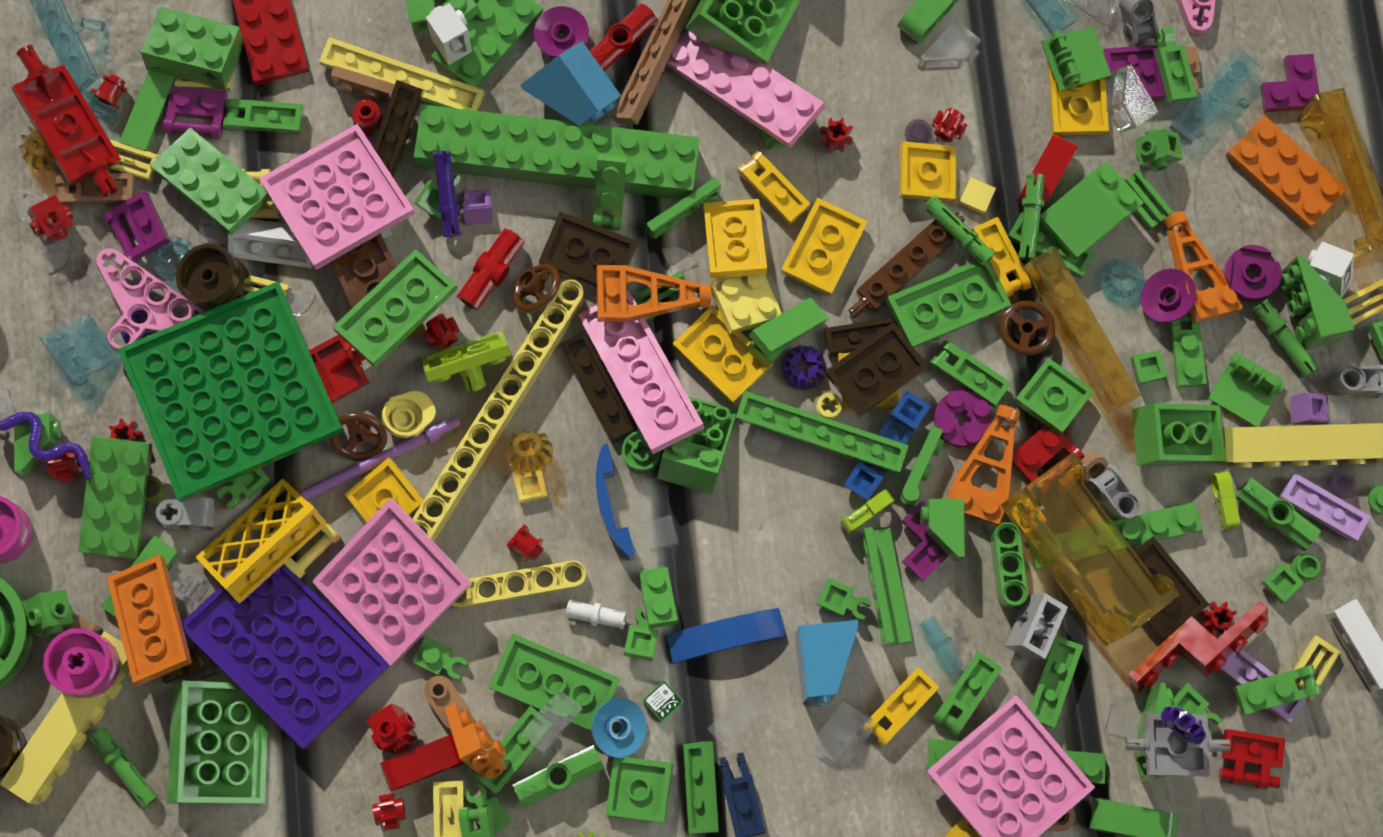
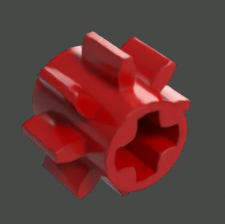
(949, 125)
(836, 143)
(441, 331)
(123, 428)
(64, 468)
(1211, 621)
(389, 811)

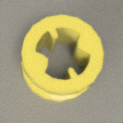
(830, 397)

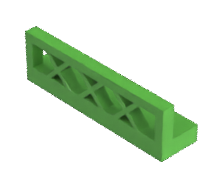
(886, 586)

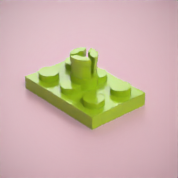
(467, 360)

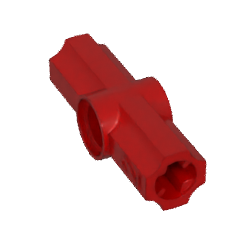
(631, 28)
(491, 269)

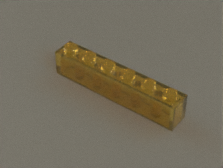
(1081, 330)

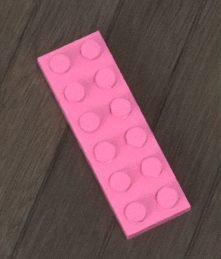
(746, 88)
(643, 379)

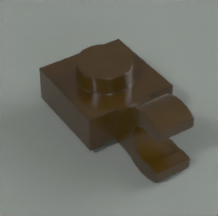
(199, 668)

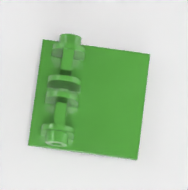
(1075, 58)
(1246, 389)

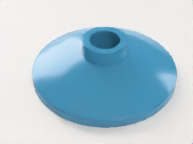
(630, 729)

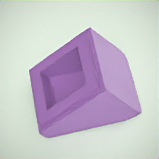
(477, 206)
(1309, 408)

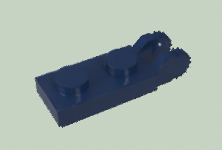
(742, 800)

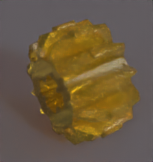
(36, 151)
(528, 452)

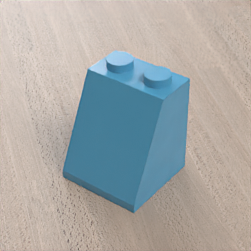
(574, 86)
(823, 658)

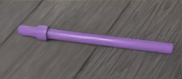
(432, 433)

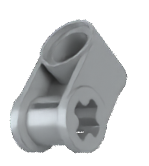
(1138, 22)
(1366, 381)
(1110, 489)
(192, 514)

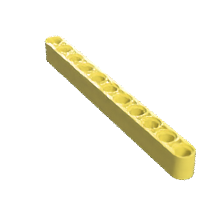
(500, 400)

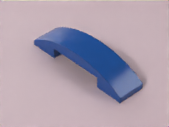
(899, 428)
(620, 537)
(725, 634)

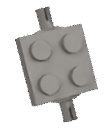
(1171, 755)

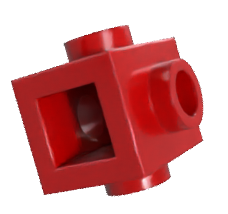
(50, 209)
(392, 729)

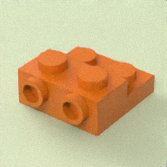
(475, 743)

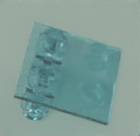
(80, 349)

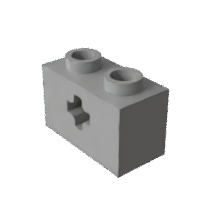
(1036, 626)

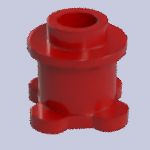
(110, 90)
(370, 122)
(526, 544)

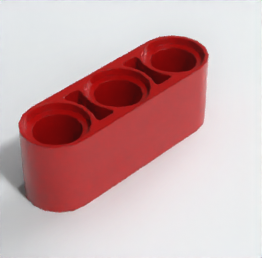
(1052, 165)
(421, 763)

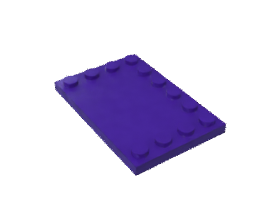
(286, 653)

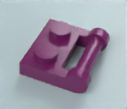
(196, 104)
(144, 224)

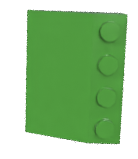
(742, 26)
(216, 745)

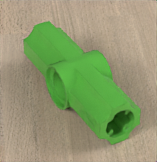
(1292, 526)
(540, 786)

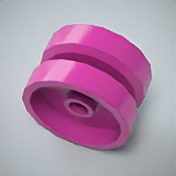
(14, 531)
(64, 659)

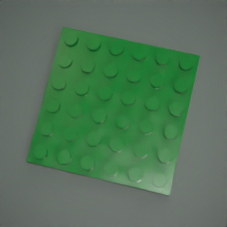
(229, 391)

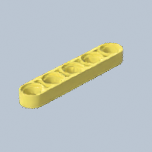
(530, 588)

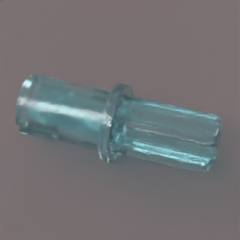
(102, 111)
(941, 644)

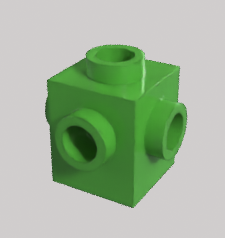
(1158, 149)
(49, 613)

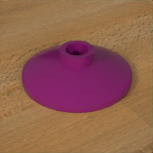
(557, 21)
(1162, 286)

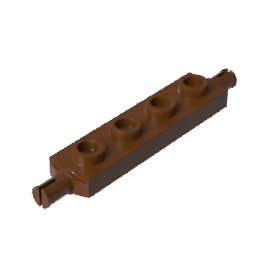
(902, 267)

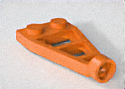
(612, 294)
(1211, 302)
(977, 501)

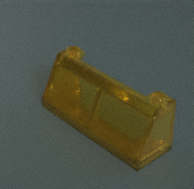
(1335, 117)
(1087, 552)

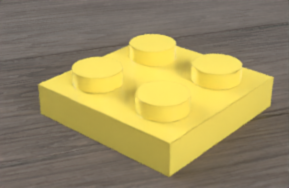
(744, 302)

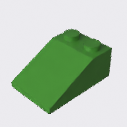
(1091, 210)
(1178, 434)

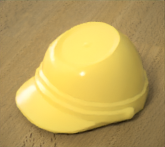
(408, 414)

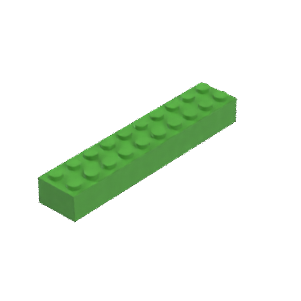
(555, 151)

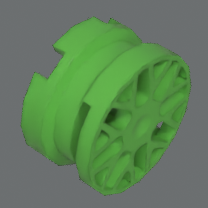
(638, 455)

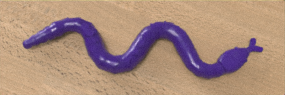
(35, 438)

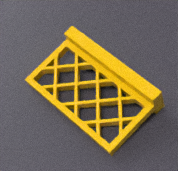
(271, 551)

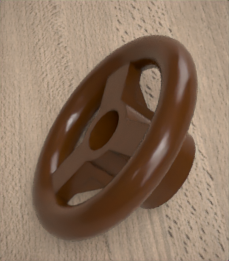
(532, 283)
(1022, 337)
(360, 431)

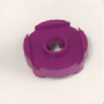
(1262, 262)
(977, 411)

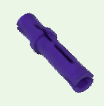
(446, 192)

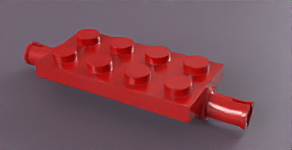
(66, 123)
(339, 368)

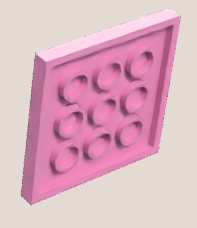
(336, 196)
(392, 582)
(1010, 776)

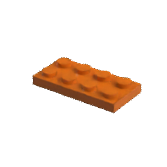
(1286, 172)
(149, 620)

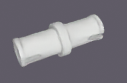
(596, 614)

